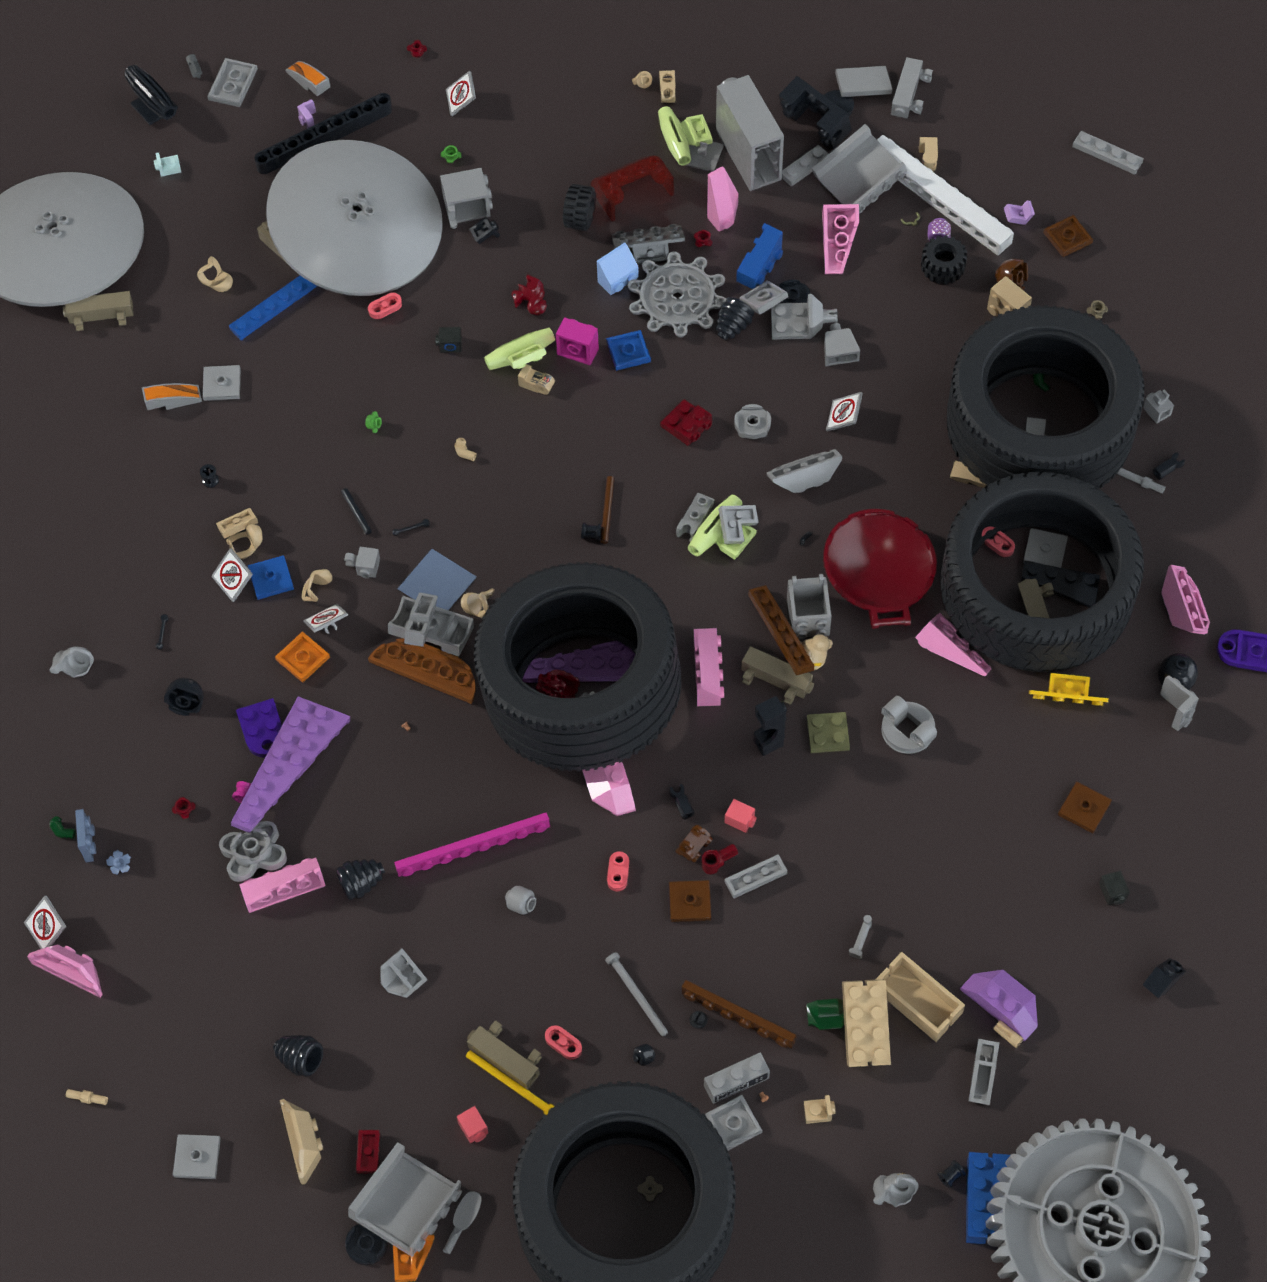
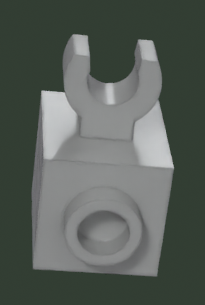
(1158, 405)
(365, 563)

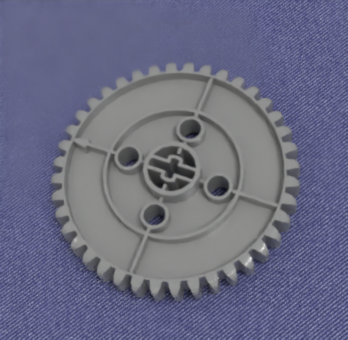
(1065, 1175)

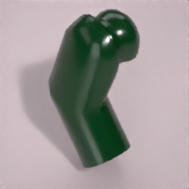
(1039, 381)
(59, 830)

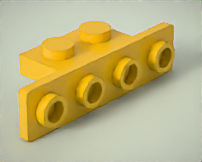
(1068, 686)

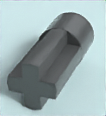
(193, 65)

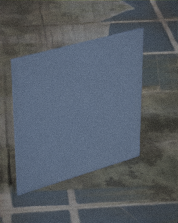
(437, 577)

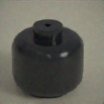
(644, 1054)

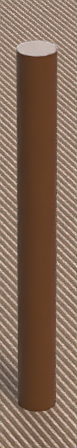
(607, 510)

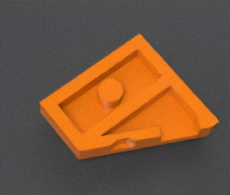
(407, 1267)

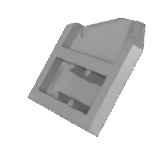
(401, 975)

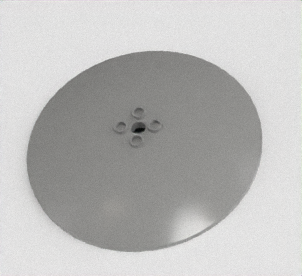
(348, 249)
(85, 253)

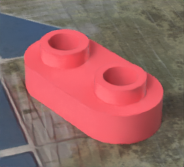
(384, 305)
(1000, 540)
(618, 870)
(564, 1042)

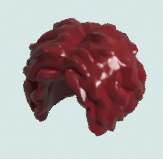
(558, 684)

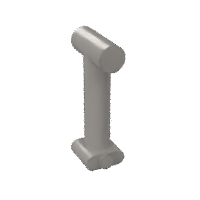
(856, 951)

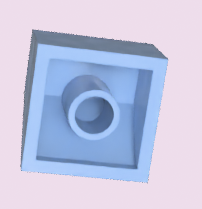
(616, 269)

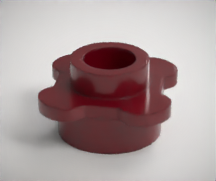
(416, 48)
(703, 234)
(183, 802)

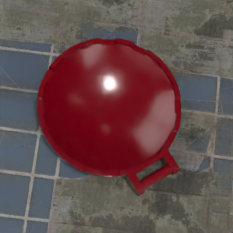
(880, 563)

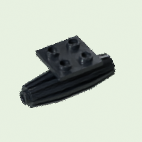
(153, 99)

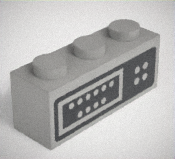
(736, 1078)

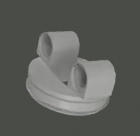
(895, 713)

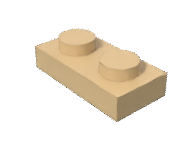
(236, 523)

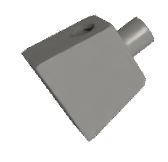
(840, 346)

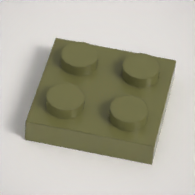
(828, 732)

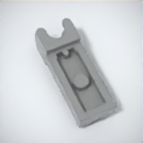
(695, 515)

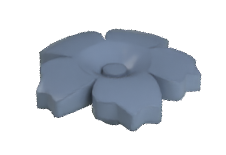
(119, 862)

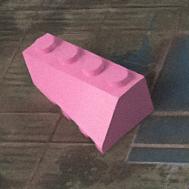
(707, 667)
(282, 884)

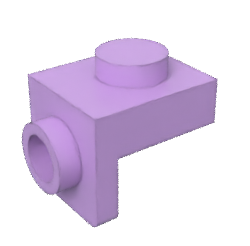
(305, 113)
(1019, 214)

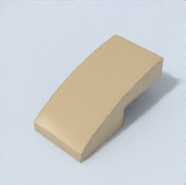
(962, 474)

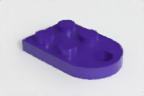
(1247, 650)
(259, 725)

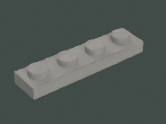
(1108, 152)

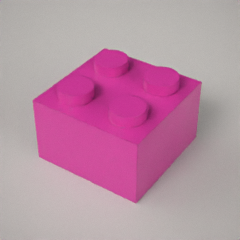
(577, 341)

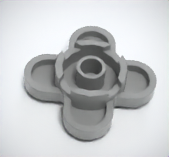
(252, 851)

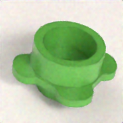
(450, 154)
(373, 422)

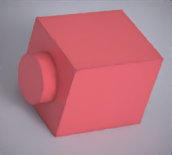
(740, 816)
(472, 1125)

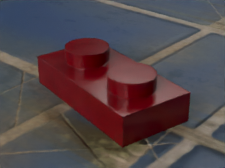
(368, 1151)

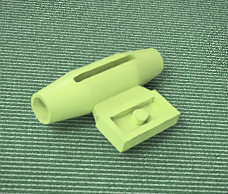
(681, 135)
(521, 350)
(711, 533)

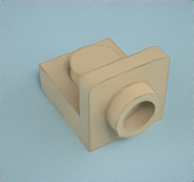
(819, 1110)

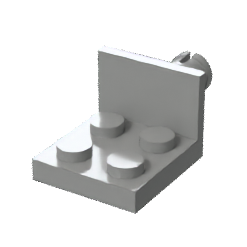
(800, 319)

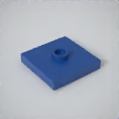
(628, 350)
(271, 577)

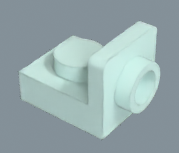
(167, 165)

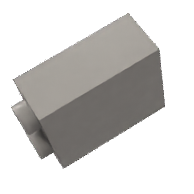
(749, 132)

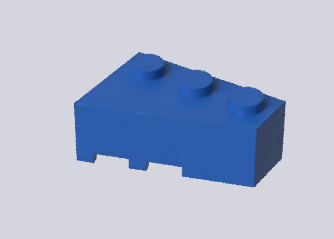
(762, 257)

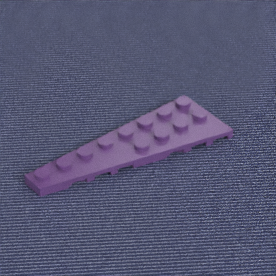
(599, 663)
(296, 746)

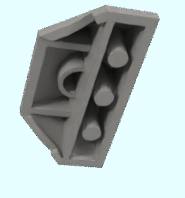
(806, 472)

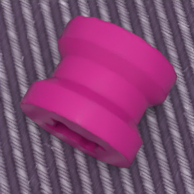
(242, 788)

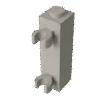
(907, 87)

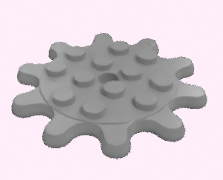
(676, 277)

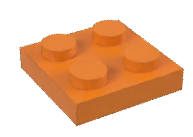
(302, 657)

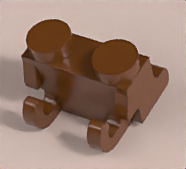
(693, 843)

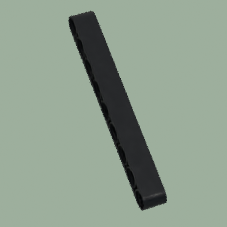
(325, 131)

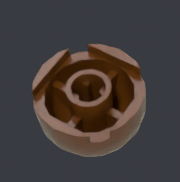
(1013, 269)

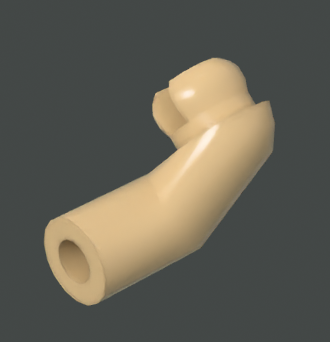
(462, 451)

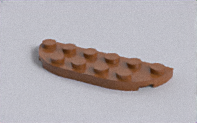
(428, 667)

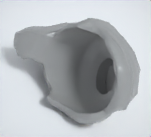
(73, 662)
(894, 1189)

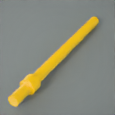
(509, 1082)

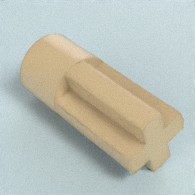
(1008, 1034)

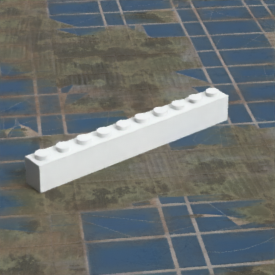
(950, 201)

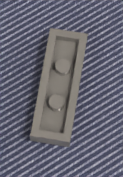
(803, 165)
(755, 876)

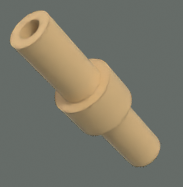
(86, 1097)

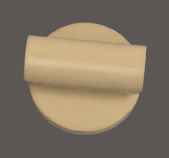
(643, 79)

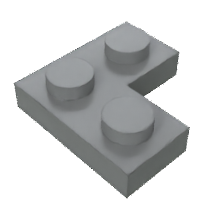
(733, 519)

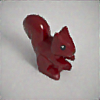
(533, 293)

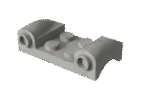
(446, 629)

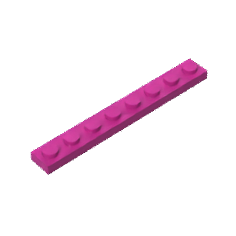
(472, 844)

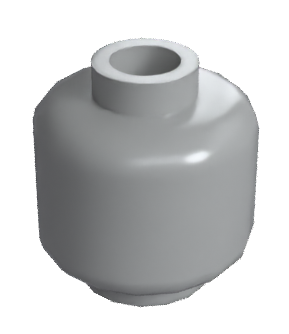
(520, 900)

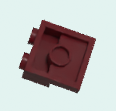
(687, 422)

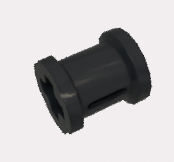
(204, 473)
(585, 534)
(951, 1174)

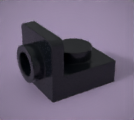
(484, 229)

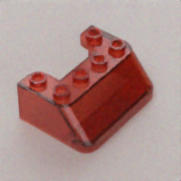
(608, 185)

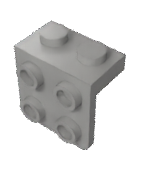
(1182, 699)

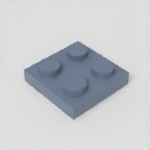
(85, 831)

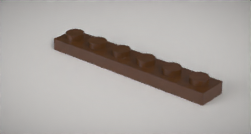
(781, 630)
(744, 1017)

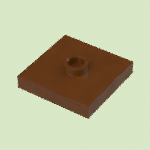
(1068, 236)
(1084, 807)
(690, 901)

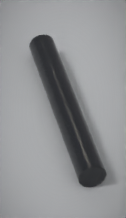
(356, 511)

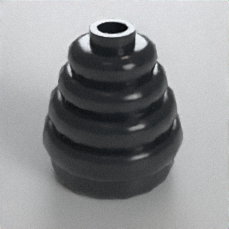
(733, 318)
(359, 877)
(299, 1054)

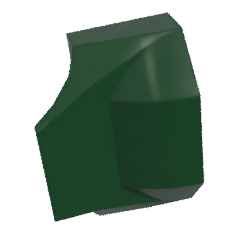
(825, 1014)

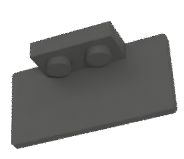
(649, 243)

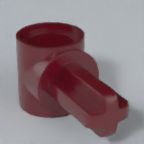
(719, 857)

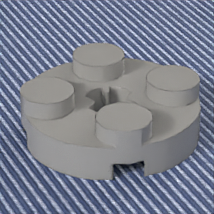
(756, 430)

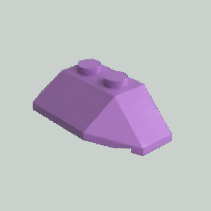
(1004, 1000)

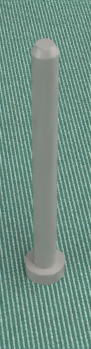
(613, 960)

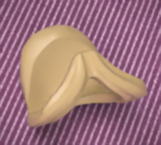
(223, 280)
(253, 533)
(319, 577)
(473, 603)

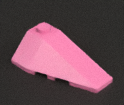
(721, 199)
(838, 235)
(941, 638)

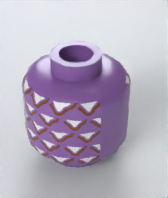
(939, 227)

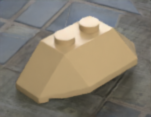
(302, 1138)

